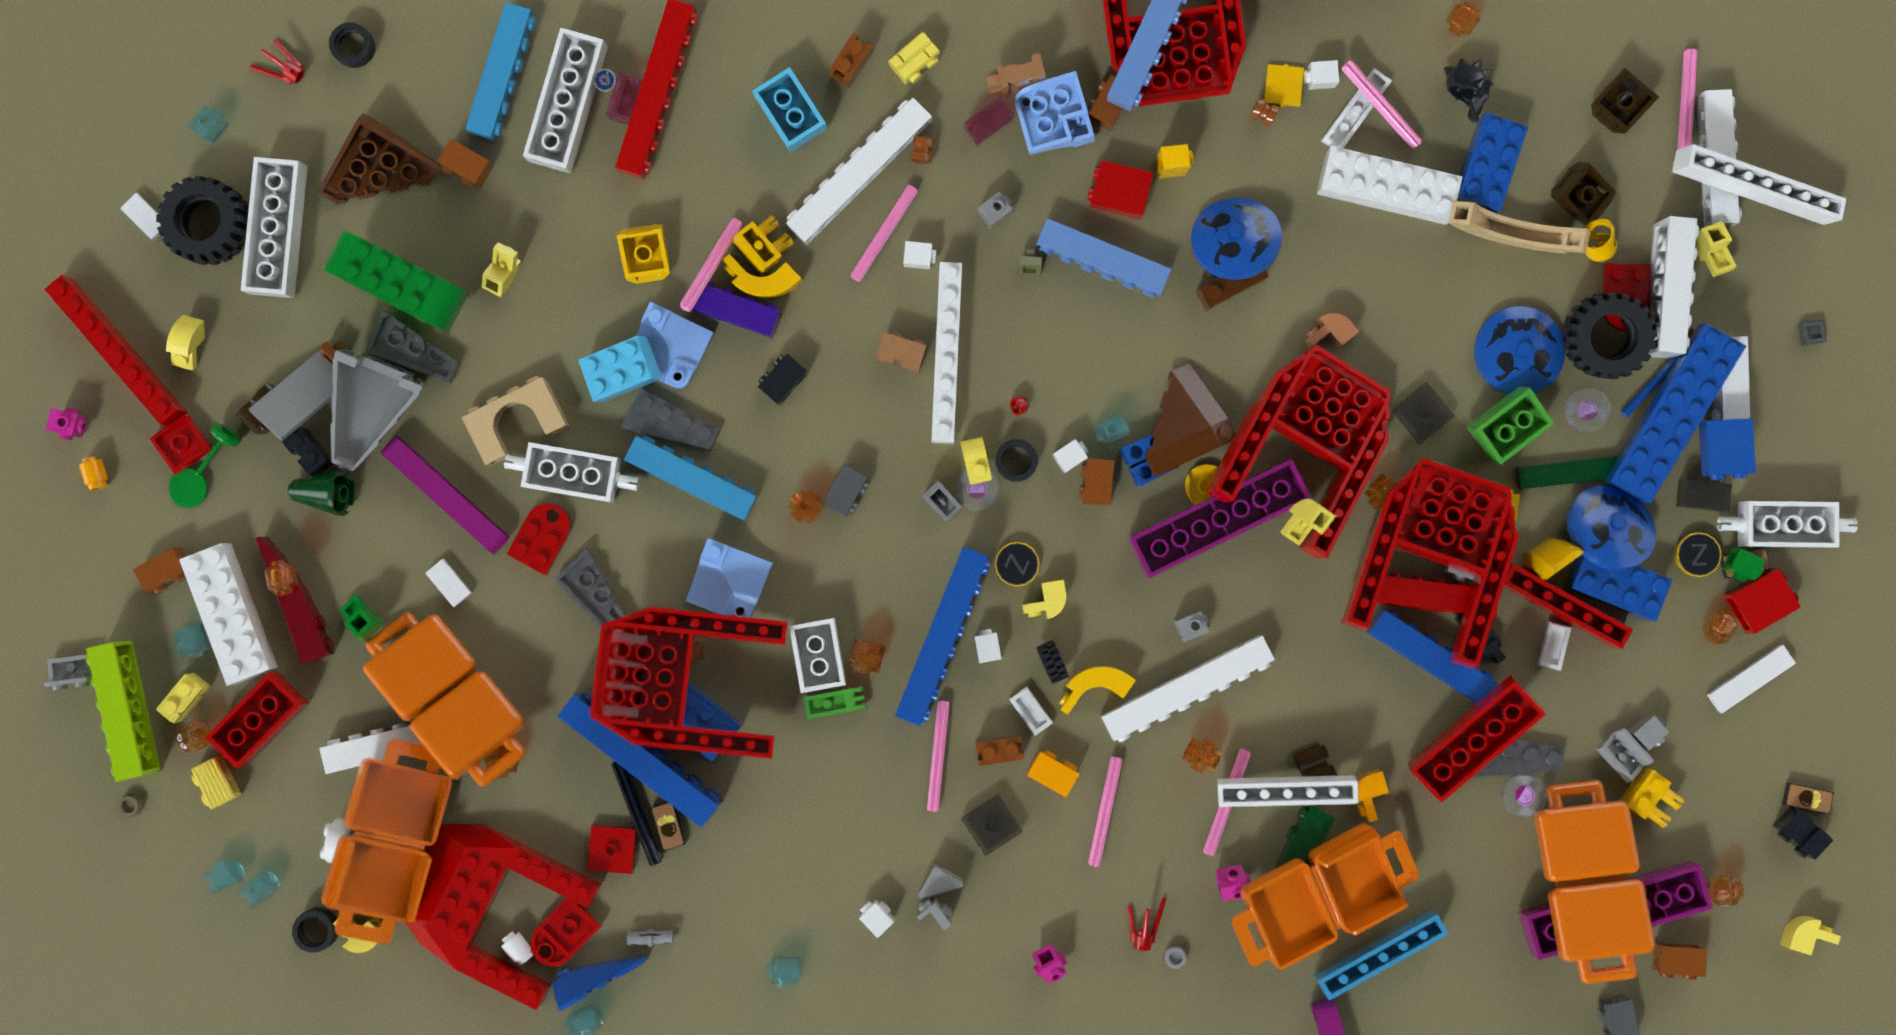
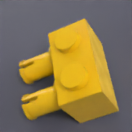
(757, 248)
(1646, 792)

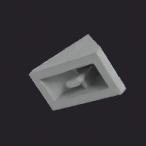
(941, 501)
(939, 881)

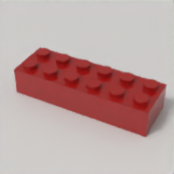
(1476, 738)

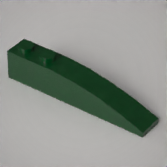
(1306, 834)

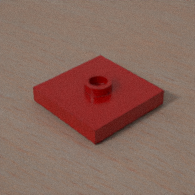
(181, 443)
(611, 849)

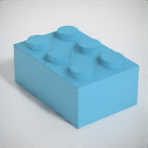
(790, 110)
(620, 369)

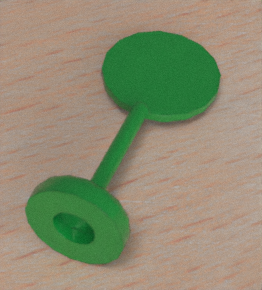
(190, 487)

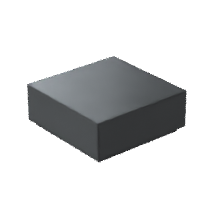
(1812, 332)

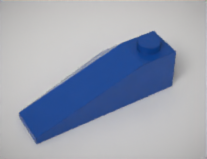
(578, 982)

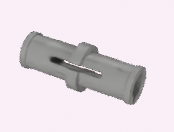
(650, 937)

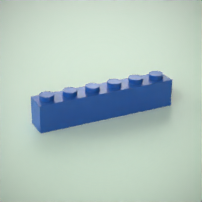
(1430, 656)

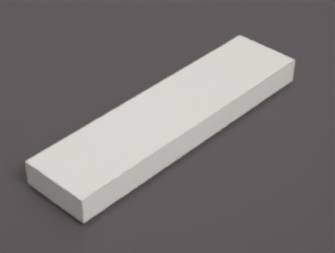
(1354, 113)
(1751, 678)

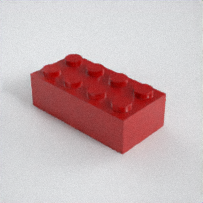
(257, 720)

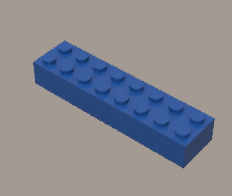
(1675, 413)
(941, 637)
(645, 763)

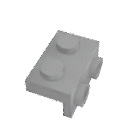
(68, 671)
(1624, 754)
(941, 912)

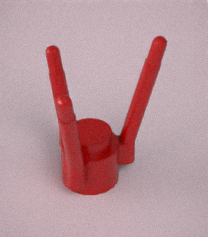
(292, 71)
(1144, 938)

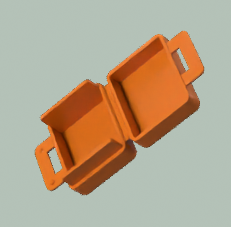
(454, 712)
(384, 862)
(1344, 889)
(1594, 903)

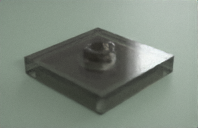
(1422, 413)
(991, 824)

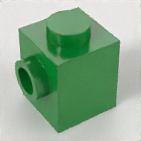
(1743, 565)

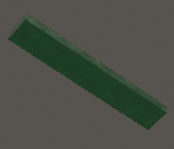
(1564, 472)

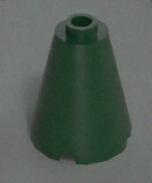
(325, 492)

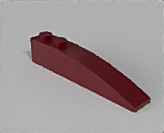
(300, 613)

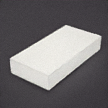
(142, 215)
(448, 583)
(1554, 646)
(1031, 710)

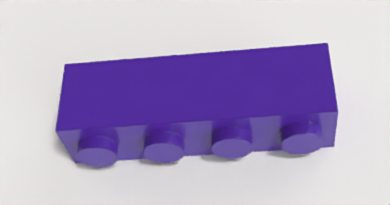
(738, 311)

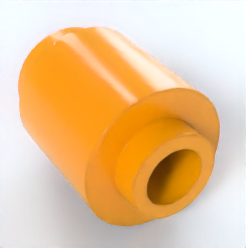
(93, 473)

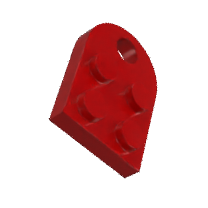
(1628, 280)
(539, 539)
(563, 932)

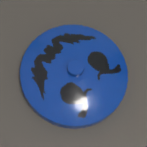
(1236, 238)
(1519, 350)
(1611, 528)

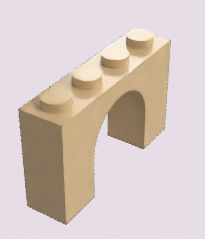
(484, 421)

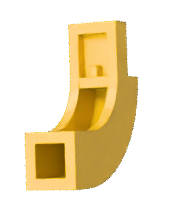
(768, 287)
(1092, 677)

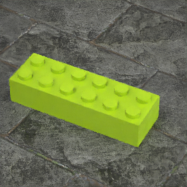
(123, 710)

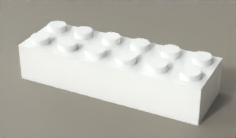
(565, 100)
(1388, 185)
(274, 227)
(1671, 284)
(228, 613)

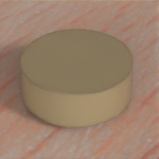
(130, 805)

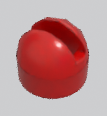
(1018, 405)

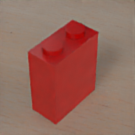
(1120, 189)
(1762, 600)

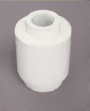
(516, 948)

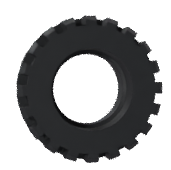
(178, 209)
(1638, 335)

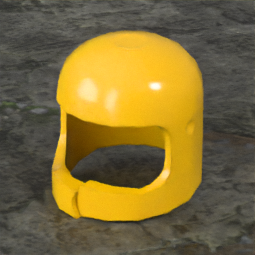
(1607, 245)

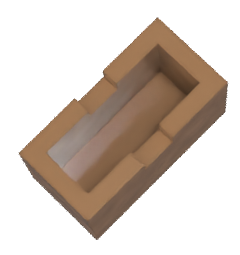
(901, 350)

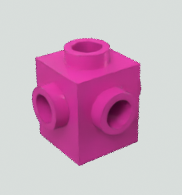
(67, 423)
(1230, 882)
(1049, 964)

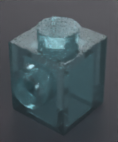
(209, 124)
(1111, 429)
(191, 641)
(224, 875)
(259, 888)
(784, 971)
(583, 1021)

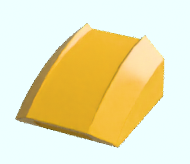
(643, 253)
(1550, 557)

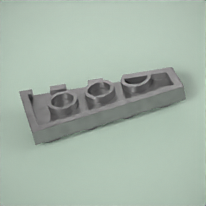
(404, 346)
(661, 419)
(589, 589)
(1524, 758)

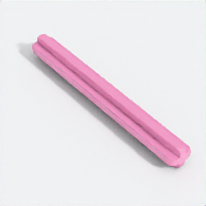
(1687, 98)
(1381, 104)
(884, 233)
(710, 265)
(938, 756)
(1105, 811)
(1223, 812)

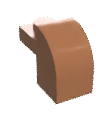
(1333, 325)

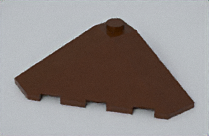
(375, 162)
(1188, 424)

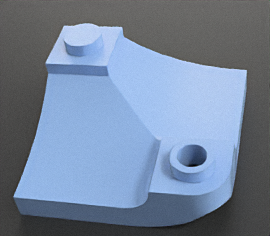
(1055, 114)
(675, 344)
(728, 580)

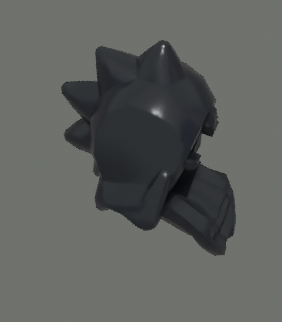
(1470, 85)

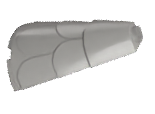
(366, 404)

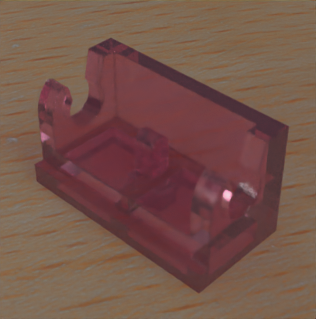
(623, 98)
(988, 121)

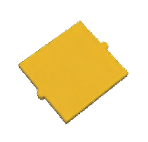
(1284, 85)

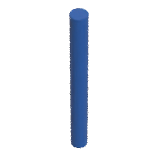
(1649, 387)

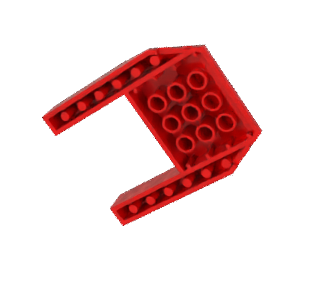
(1198, 57)
(1325, 411)
(1451, 522)
(646, 678)
(460, 889)

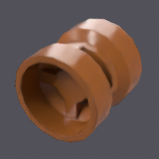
(1264, 112)
(921, 152)

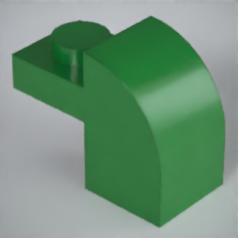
(360, 618)

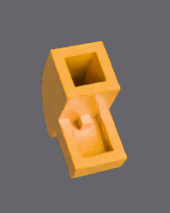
(1369, 786)

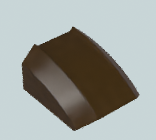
(1622, 102)
(1583, 193)

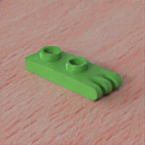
(833, 702)

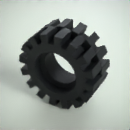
(1052, 662)

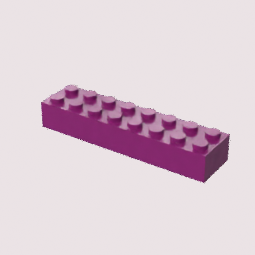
(1216, 522)
(1669, 895)

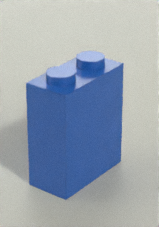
(1727, 448)

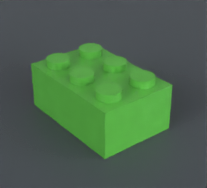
(1510, 425)

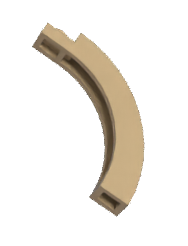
(1513, 232)

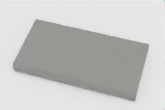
(296, 397)

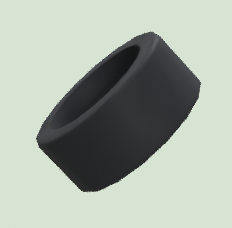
(336, 38)
(1032, 455)
(299, 936)

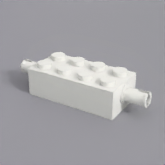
(571, 472)
(1787, 524)

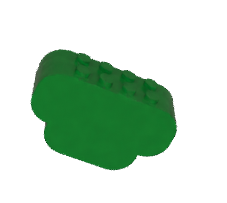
(395, 281)

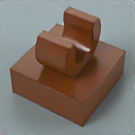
(329, 351)

